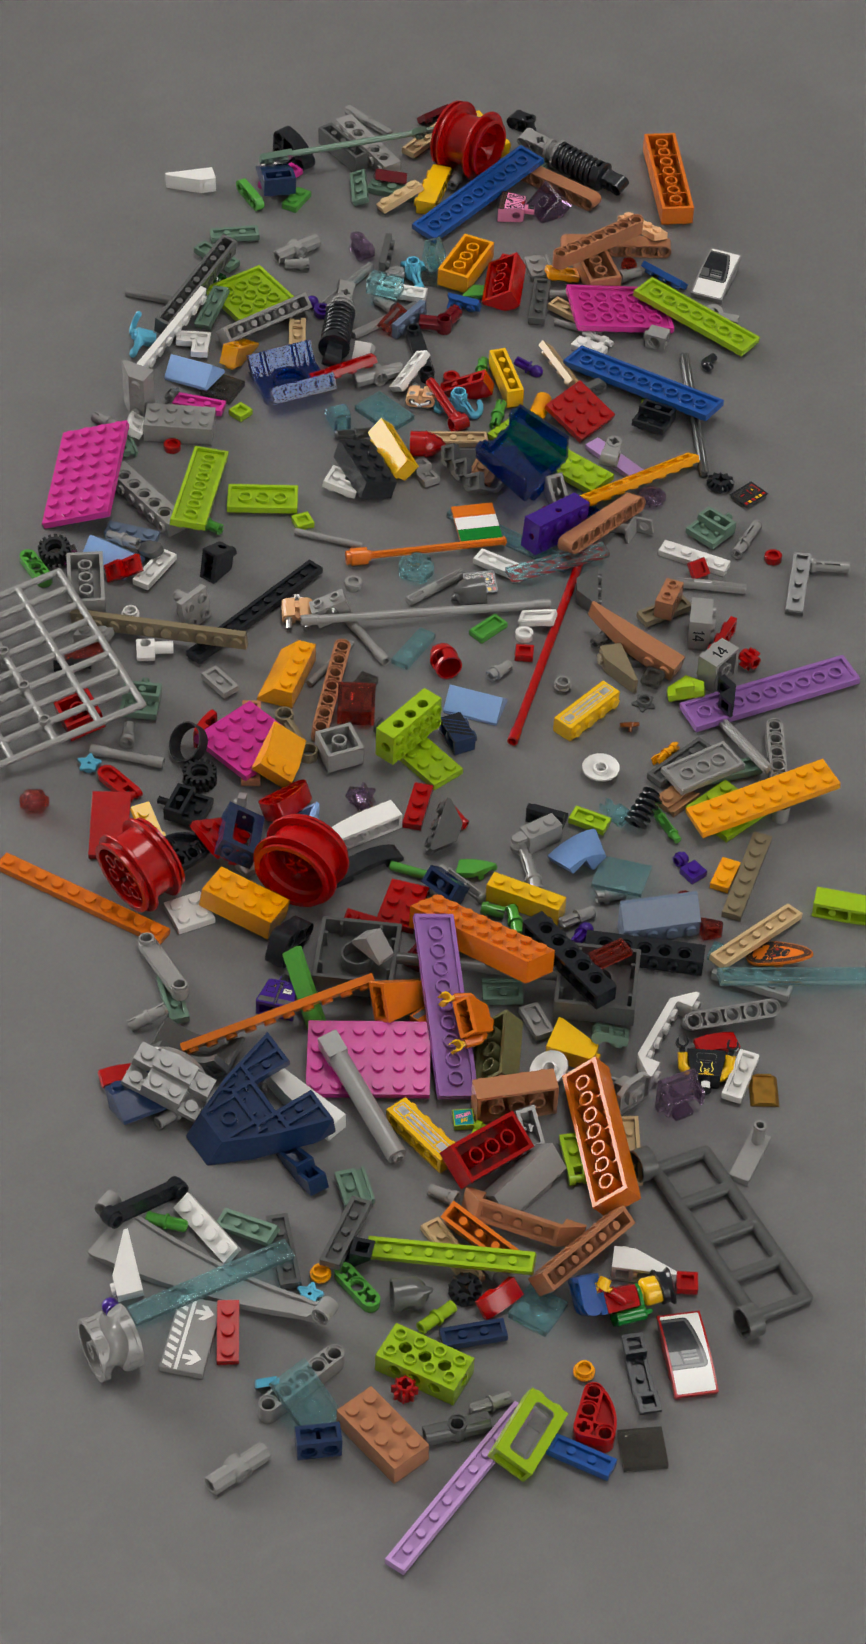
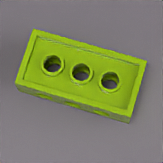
(408, 726)
(433, 1365)

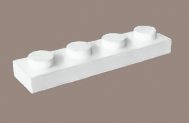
(686, 554)
(207, 1228)

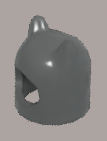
(471, 591)
(408, 1293)

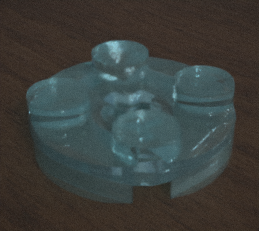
(421, 574)

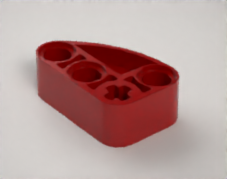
(286, 800)
(601, 1421)

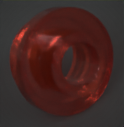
(628, 263)

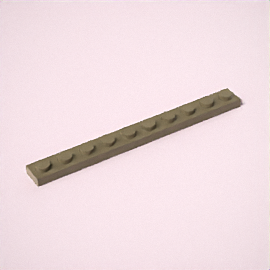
(168, 629)

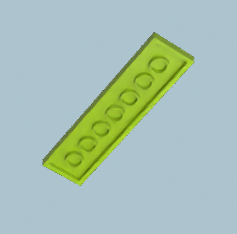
(696, 316)
(576, 470)
(199, 488)

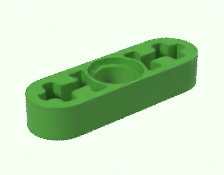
(250, 194)
(35, 561)
(358, 1296)

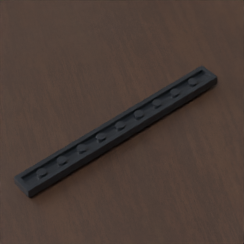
(261, 606)

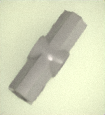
(297, 248)
(377, 374)
(237, 1468)

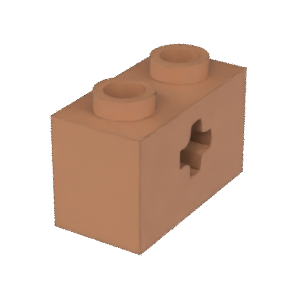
(668, 599)

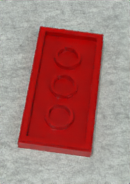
(107, 816)

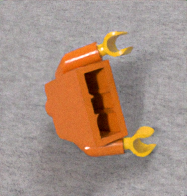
(471, 1017)

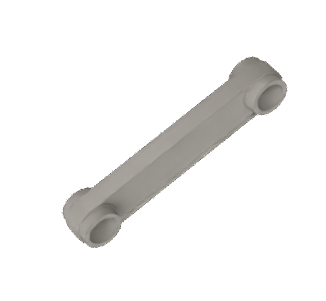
(163, 966)

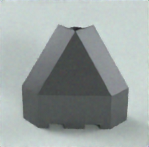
(460, 465)

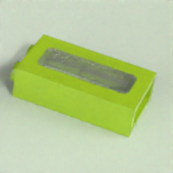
(527, 1434)

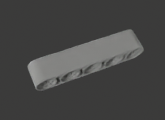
(740, 1014)
(327, 1369)

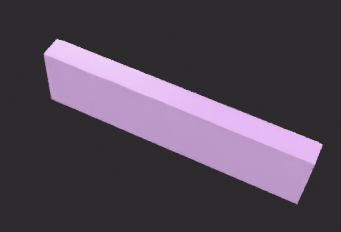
(624, 467)

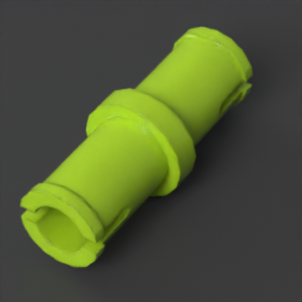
(436, 1317)

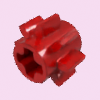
(749, 658)
(404, 1389)

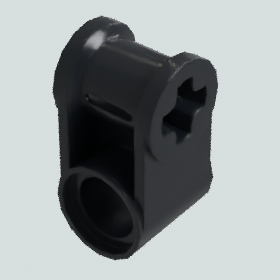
(521, 121)

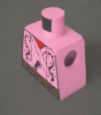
(513, 207)

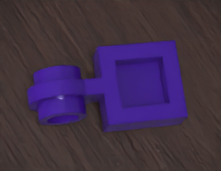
(690, 871)

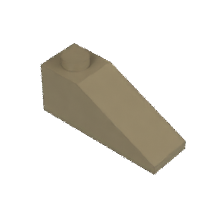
(617, 665)

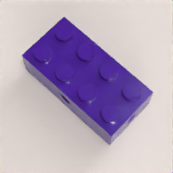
(549, 523)

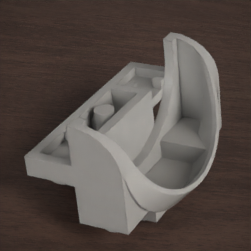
(169, 1079)

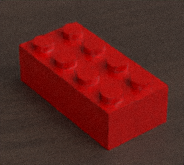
(486, 1149)

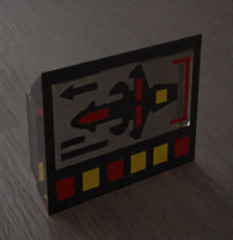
(747, 494)
(489, 576)

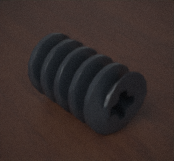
(643, 808)

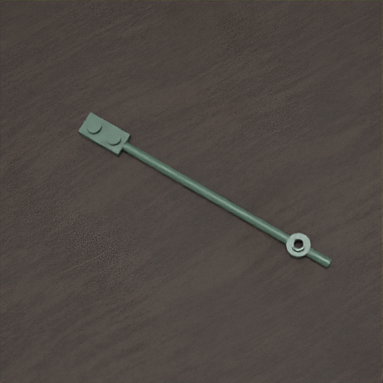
(285, 155)

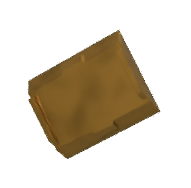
(763, 1091)

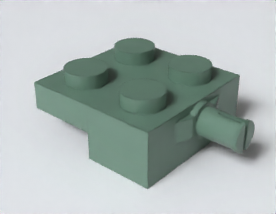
(712, 527)
(151, 694)

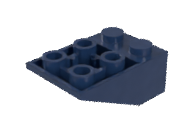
(277, 179)

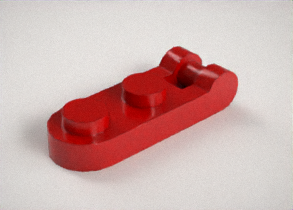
(117, 781)

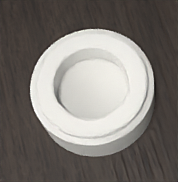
(524, 634)

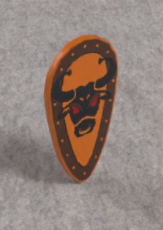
(778, 954)

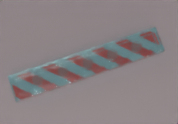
(556, 562)

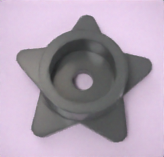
(170, 395)
(647, 699)

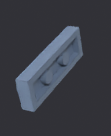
(411, 316)
(134, 531)

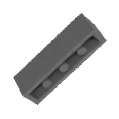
(353, 157)

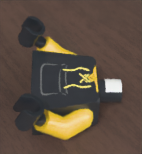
(711, 1065)

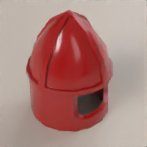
(425, 443)
(445, 660)

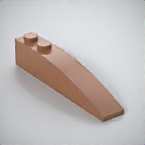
(637, 642)

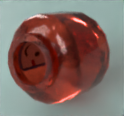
(34, 801)

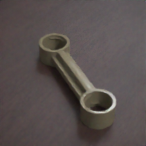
(290, 724)

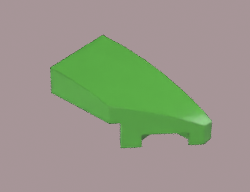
(475, 291)
(473, 867)

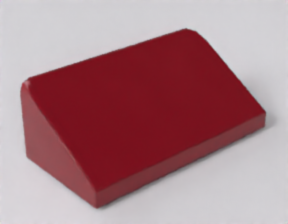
(390, 176)

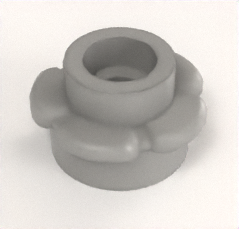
(562, 684)

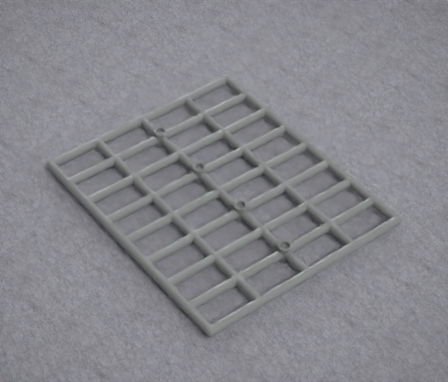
(45, 722)

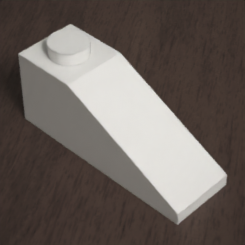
(193, 180)
(632, 1265)
(125, 1274)

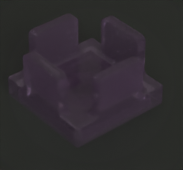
(676, 1092)

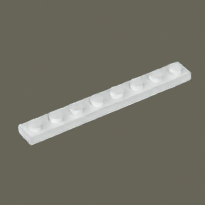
(174, 328)

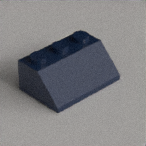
(128, 1104)

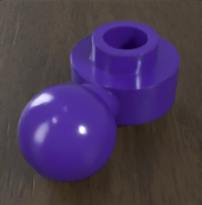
(319, 308)

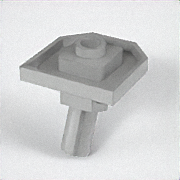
(631, 1090)

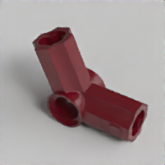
(443, 322)

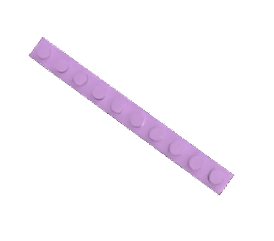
(447, 1501)

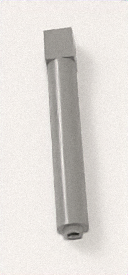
(337, 1056)

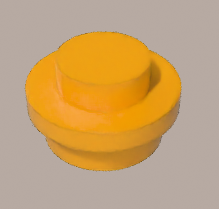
(320, 1274)
(584, 1371)

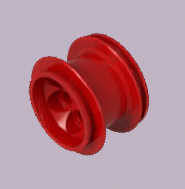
(467, 139)

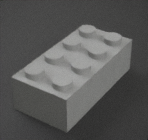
(182, 422)
(87, 578)

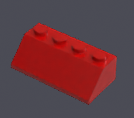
(504, 282)

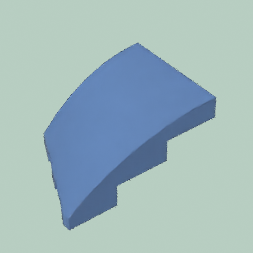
(580, 849)

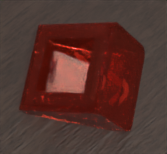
(710, 928)

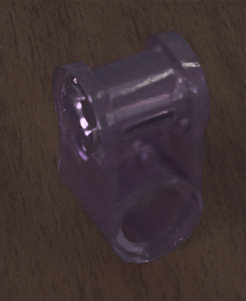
(361, 246)

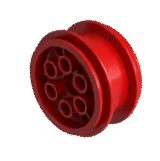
(301, 860)
(140, 864)

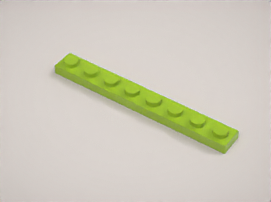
(454, 1255)

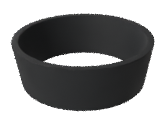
(176, 738)

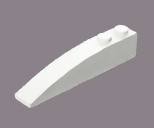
(369, 824)
(288, 1087)

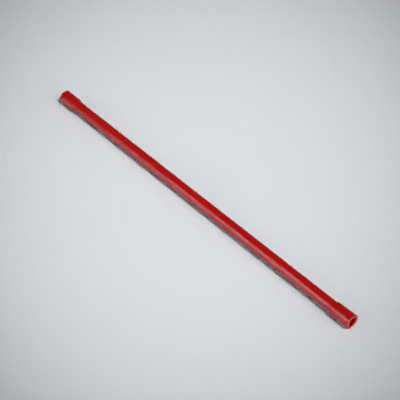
(516, 730)

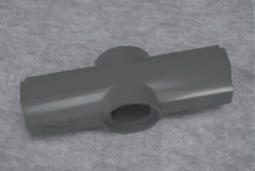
(468, 1425)

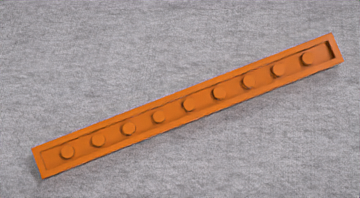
(81, 898)
(269, 1017)

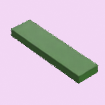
(302, 981)

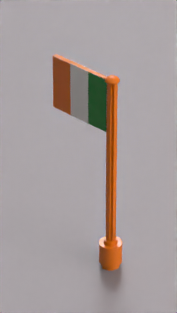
(475, 526)

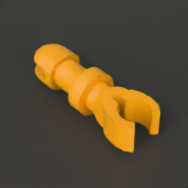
(665, 753)

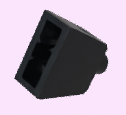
(216, 561)

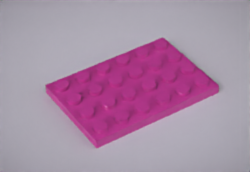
(613, 309)
(387, 1055)

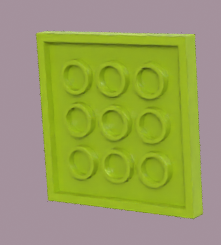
(251, 292)

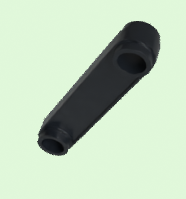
(417, 343)
(115, 1215)

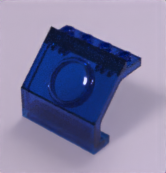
(284, 373)

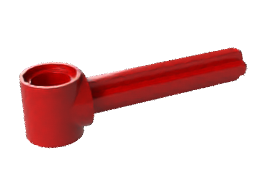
(457, 421)

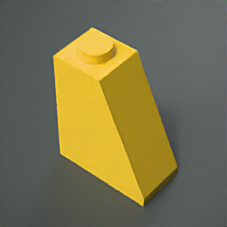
(572, 1043)

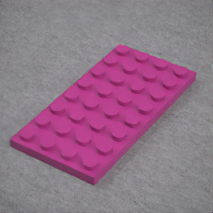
(86, 474)

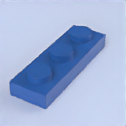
(664, 276)
(581, 1457)

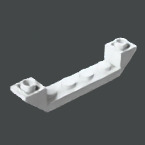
(675, 1006)

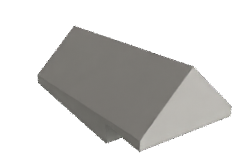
(527, 1178)

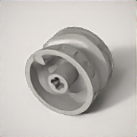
(110, 1342)

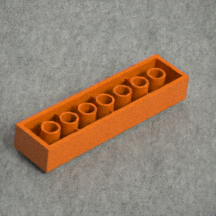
(668, 178)
(491, 941)
(601, 1136)

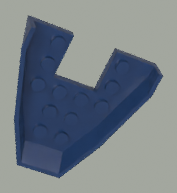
(243, 1123)

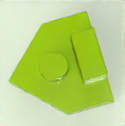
(686, 688)

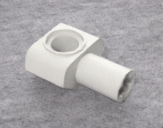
(149, 647)

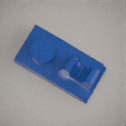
(468, 303)

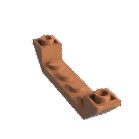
(519, 1221)

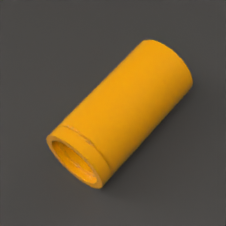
(539, 404)

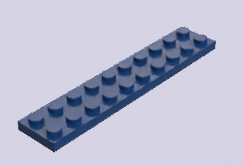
(478, 193)
(643, 383)

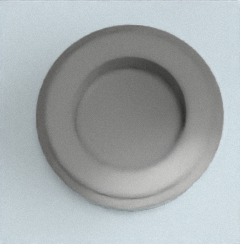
(353, 583)

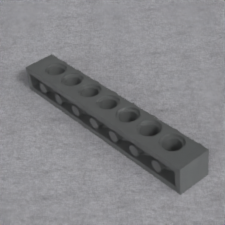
(202, 276)

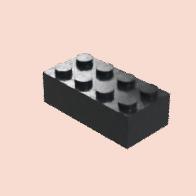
(365, 469)

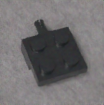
(654, 417)
(185, 805)

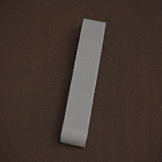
(777, 758)

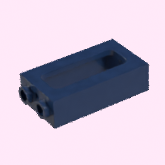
(227, 846)

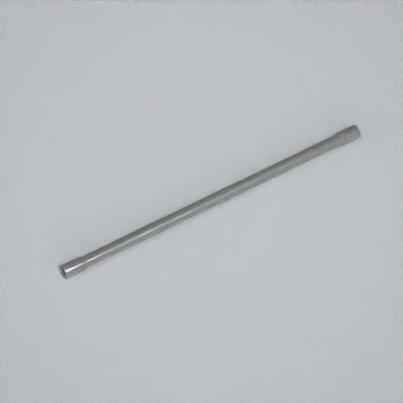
(315, 619)

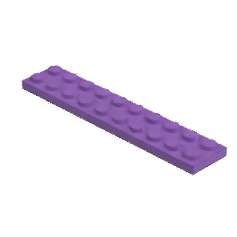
(772, 692)
(439, 973)

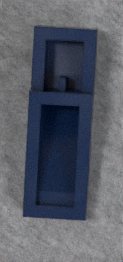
(304, 1170)

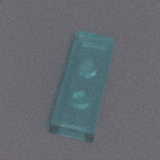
(413, 648)

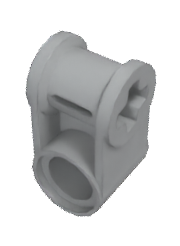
(611, 452)

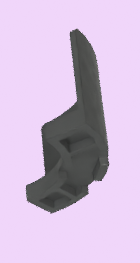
(214, 1060)

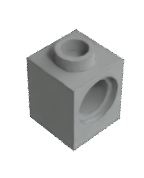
(657, 338)

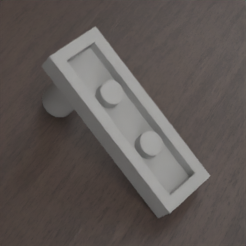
(750, 1154)

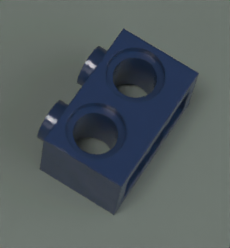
(318, 1440)

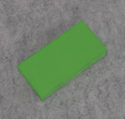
(488, 628)

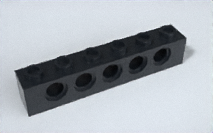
(657, 953)
(571, 961)

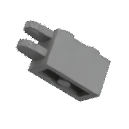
(537, 834)

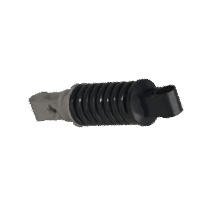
(574, 162)
(338, 325)

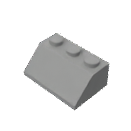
(137, 387)

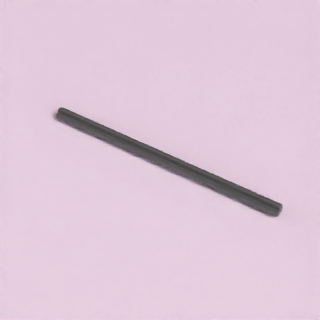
(695, 422)

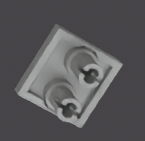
(192, 606)

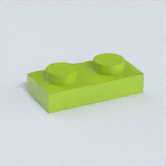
(589, 820)

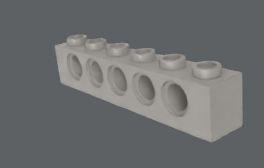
(378, 155)
(264, 319)
(146, 499)

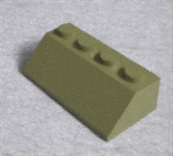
(501, 1049)

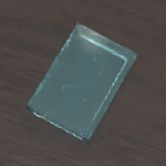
(381, 406)
(304, 1395)

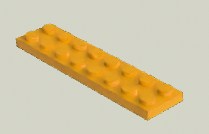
(762, 798)

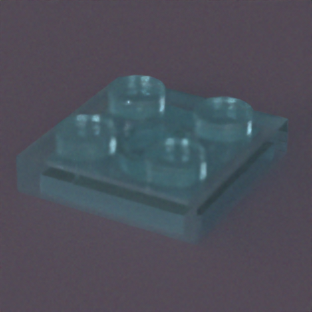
(537, 1312)

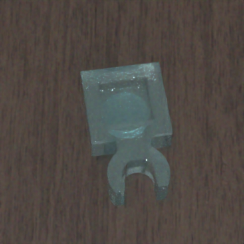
(616, 812)

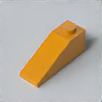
(235, 352)

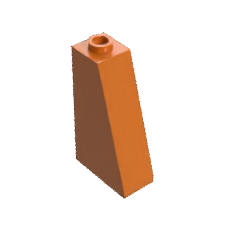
(395, 998)

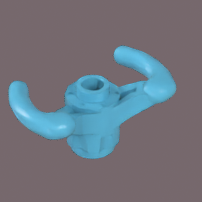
(413, 270)
(140, 335)
(459, 401)

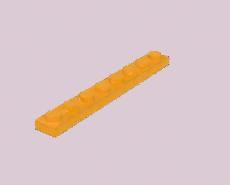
(642, 477)

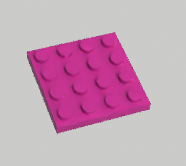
(238, 738)

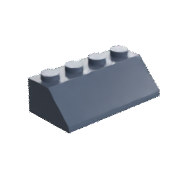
(661, 916)

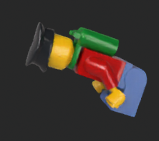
(624, 1302)

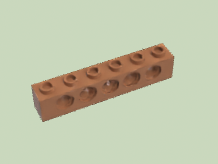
(581, 1251)

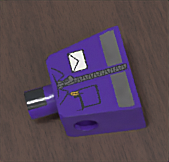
(276, 994)

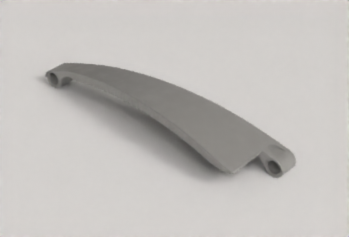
(169, 1262)

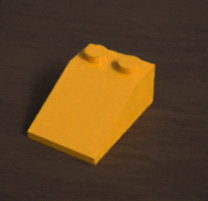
(280, 755)

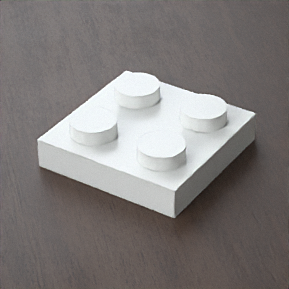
(187, 914)

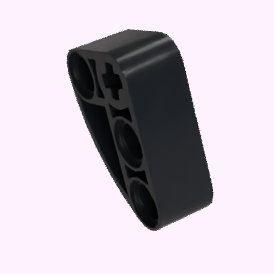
(290, 139)
(188, 848)
(287, 936)

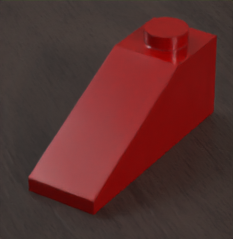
(476, 385)

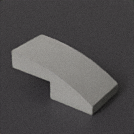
(425, 474)

